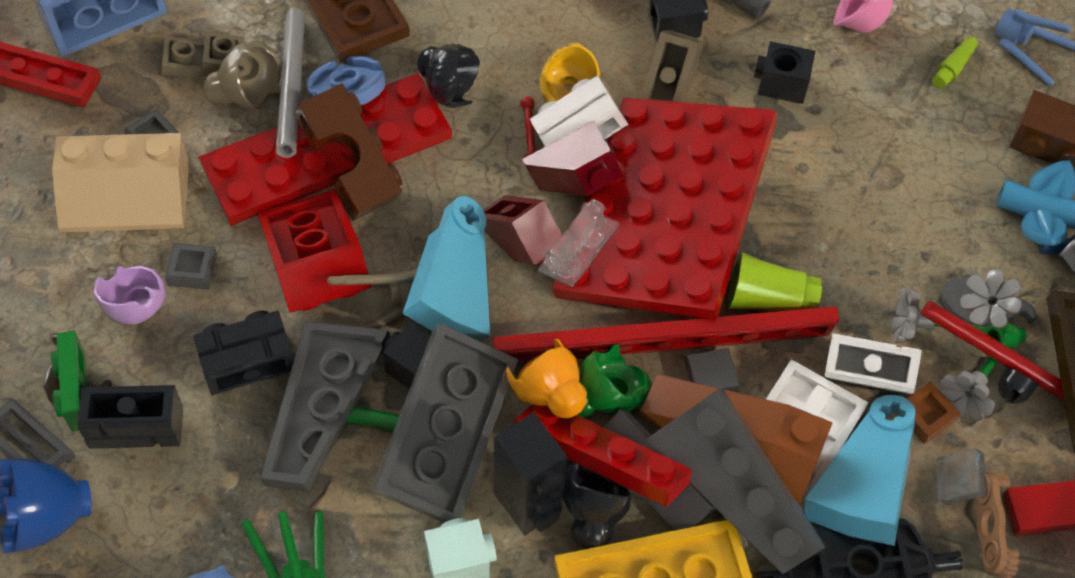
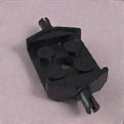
(904, 560)

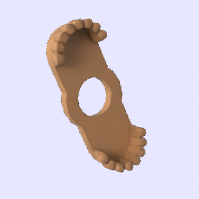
(995, 554)

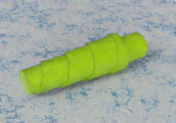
(954, 63)

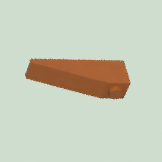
(785, 433)

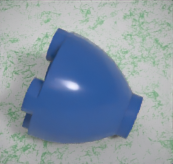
(38, 503)

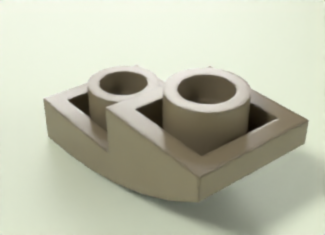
(195, 57)

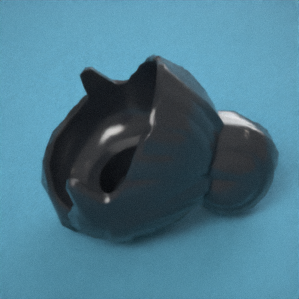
(449, 72)
(594, 504)

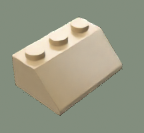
(120, 182)

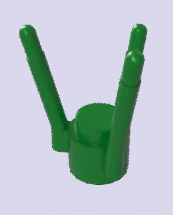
(295, 568)

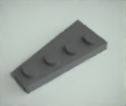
(319, 397)
(739, 479)

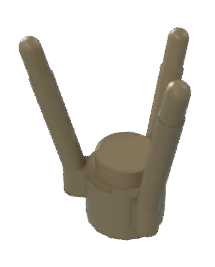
(398, 289)

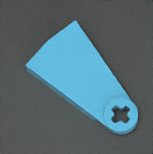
(453, 274)
(867, 478)

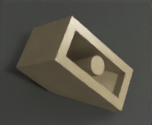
(672, 67)

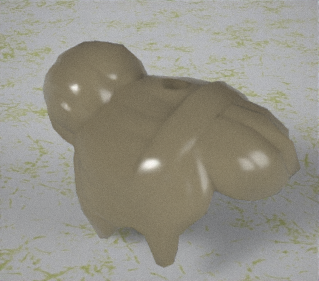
(251, 83)

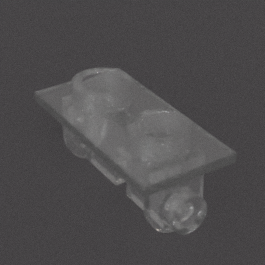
(579, 244)

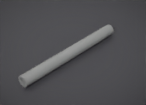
(290, 83)

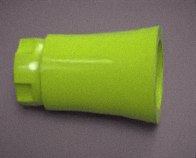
(770, 287)

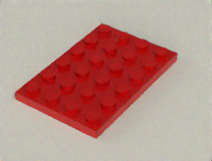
(677, 207)

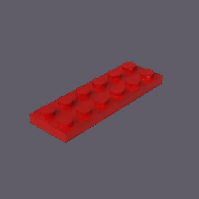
(255, 178)

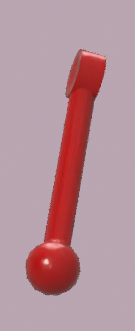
(527, 105)

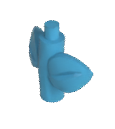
(1046, 203)

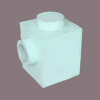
(459, 550)

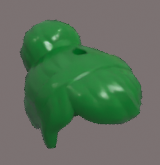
(612, 383)

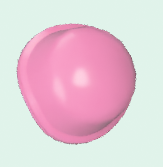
(862, 15)

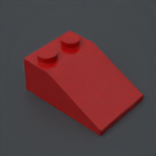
(309, 245)

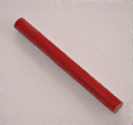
(992, 348)

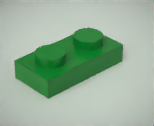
(70, 367)

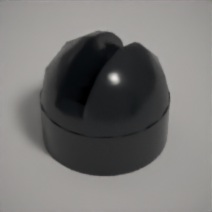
(1015, 381)

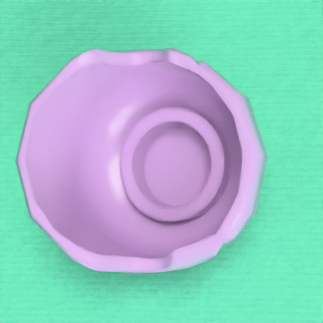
(130, 294)

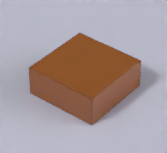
(932, 412)

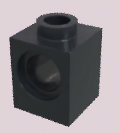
(785, 72)

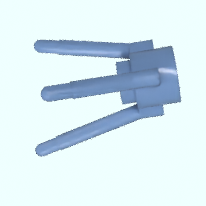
(1018, 28)

